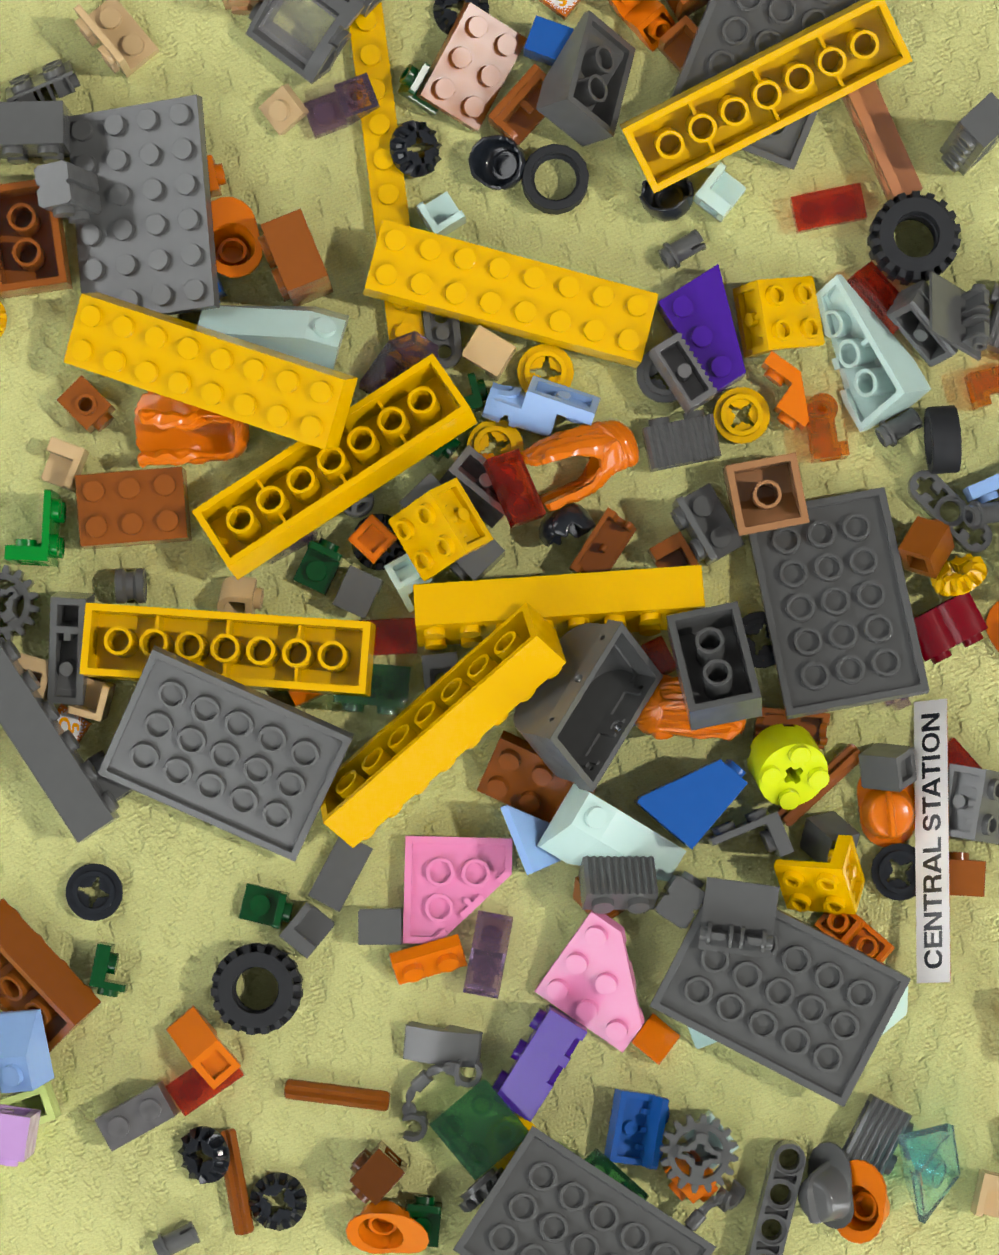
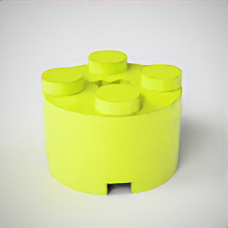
(787, 765)

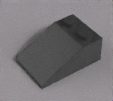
(587, 82)

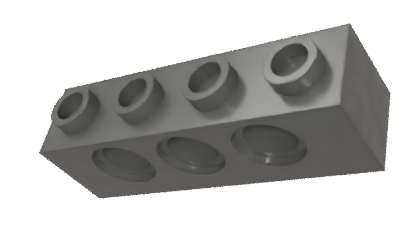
(973, 136)

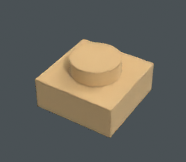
(283, 109)

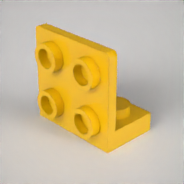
(778, 315)
(440, 528)
(822, 885)

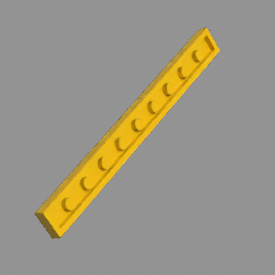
(385, 179)

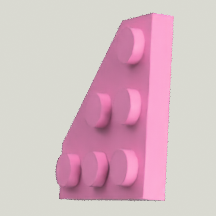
(449, 881)
(596, 982)

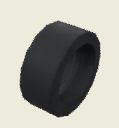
(560, 152)
(942, 439)

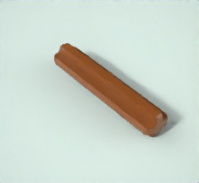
(837, 770)
(337, 1095)
(236, 1186)

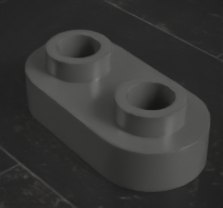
(446, 335)

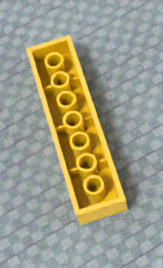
(766, 92)
(510, 294)
(210, 370)
(312, 485)
(473, 609)
(245, 647)
(442, 724)

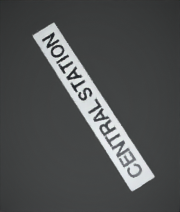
(932, 842)

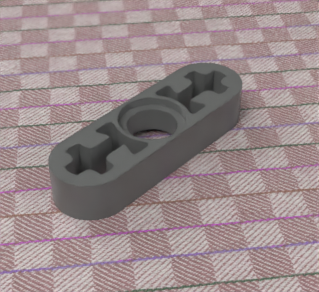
(936, 487)

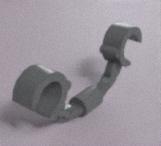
(421, 1081)
(723, 1199)

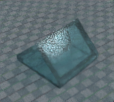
(929, 1166)

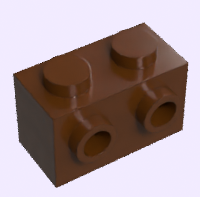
(376, 1173)

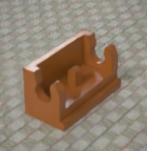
(517, 113)
(604, 544)
(814, 724)

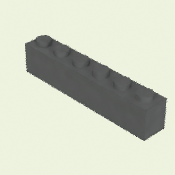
(50, 750)

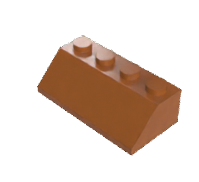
(38, 979)

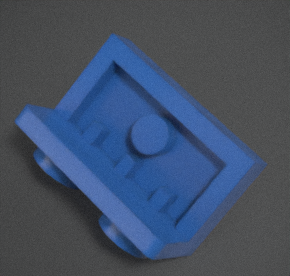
(636, 1128)

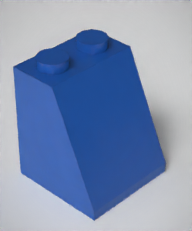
(694, 800)

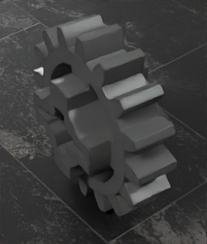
(15, 594)
(696, 1169)

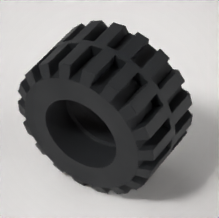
(934, 217)
(228, 1002)

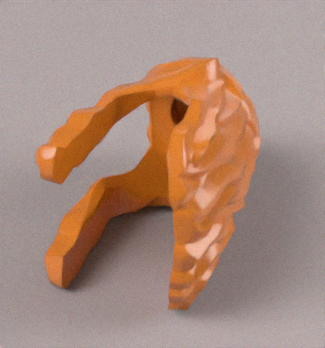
(184, 433)
(609, 449)
(667, 717)

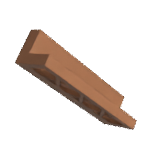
(881, 141)

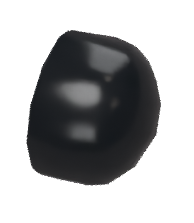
(497, 162)
(669, 202)
(568, 519)

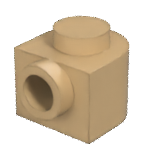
(240, 595)

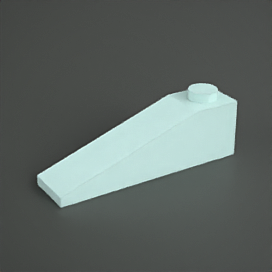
(292, 330)
(873, 365)
(595, 828)

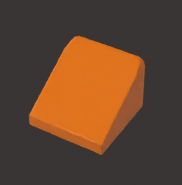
(655, 1038)

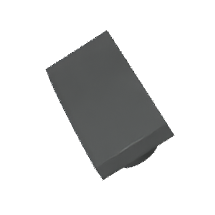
(438, 1045)

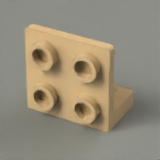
(120, 38)

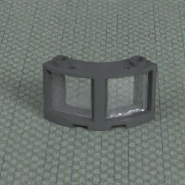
(306, 32)

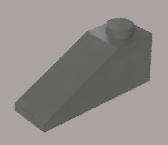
(65, 647)

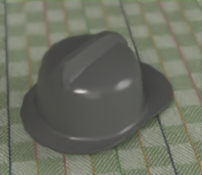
(828, 1188)

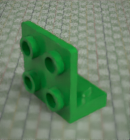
(51, 546)

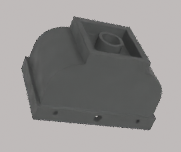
(579, 711)

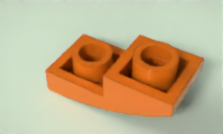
(856, 933)

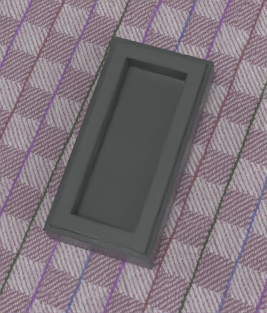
(340, 873)

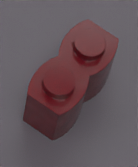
(948, 625)

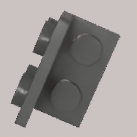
(707, 525)
(973, 803)
(773, 837)

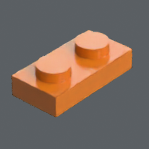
(428, 959)

